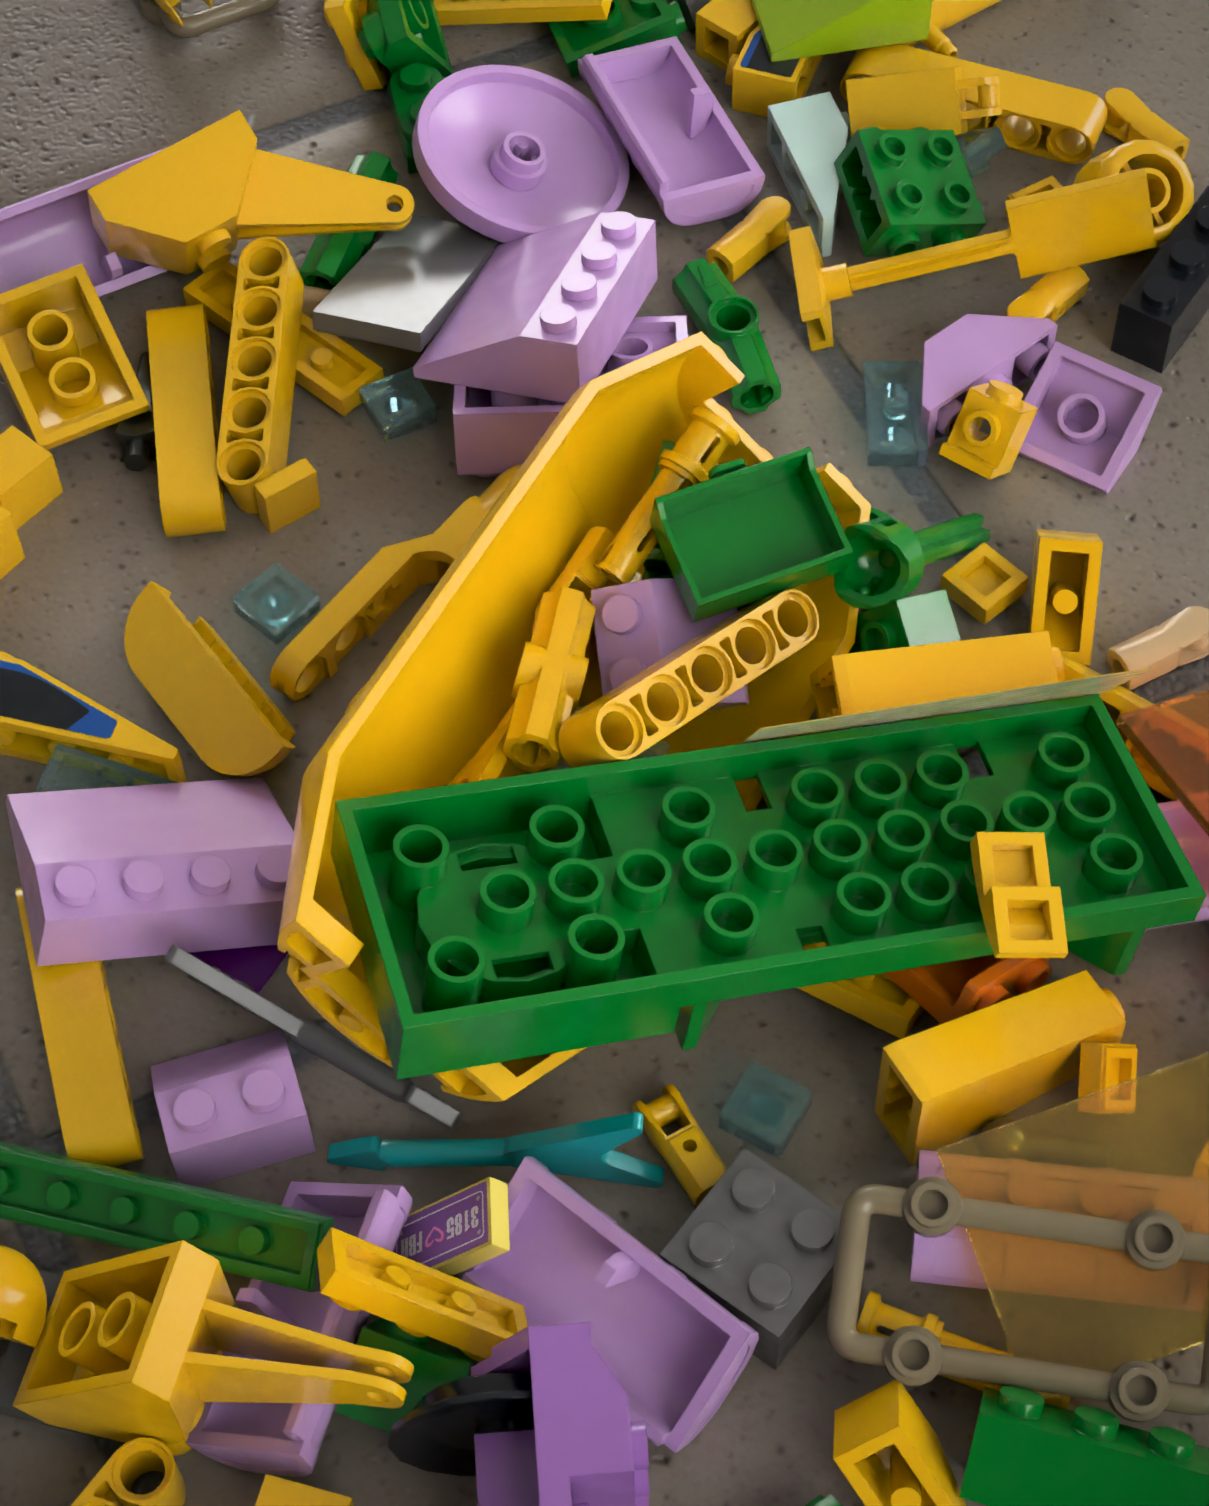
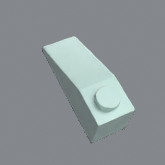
(804, 144)

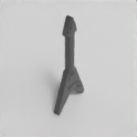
(314, 1038)

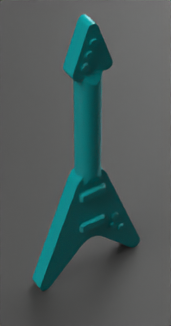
(568, 1150)

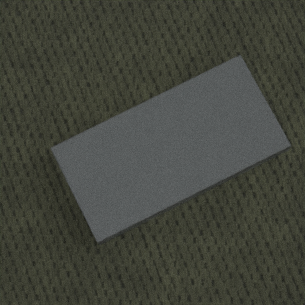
(405, 284)

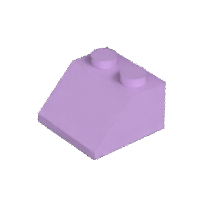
(642, 625)
(231, 1109)

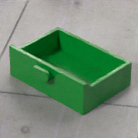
(749, 533)

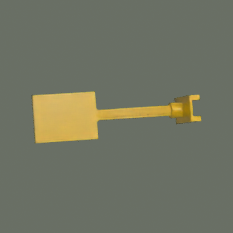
(1045, 234)

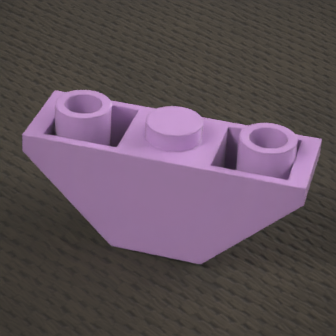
(973, 354)

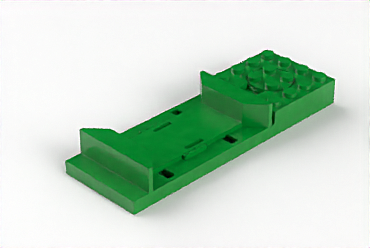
(648, 893)

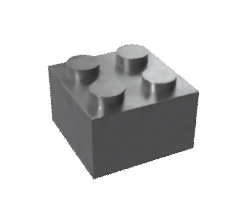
(761, 1252)

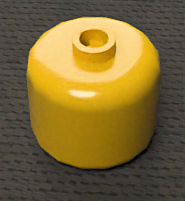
(1167, 178)

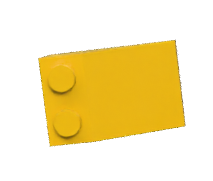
(65, 359)

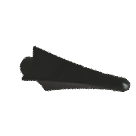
(138, 431)

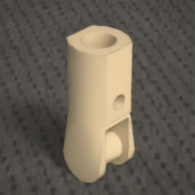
(1164, 647)

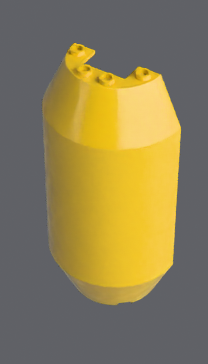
(461, 653)

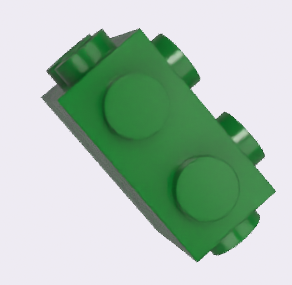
(908, 190)

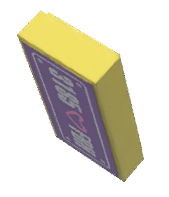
(459, 1228)

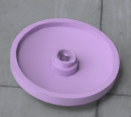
(517, 151)

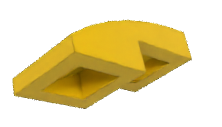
(1016, 895)

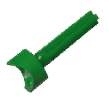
(892, 558)

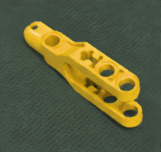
(376, 595)

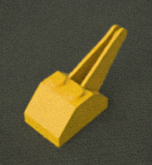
(217, 188)
(142, 1342)

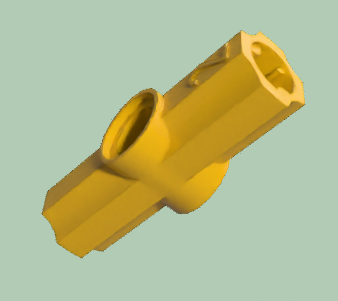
(549, 679)

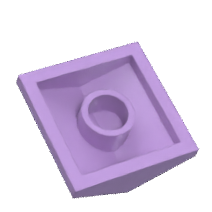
(1087, 417)

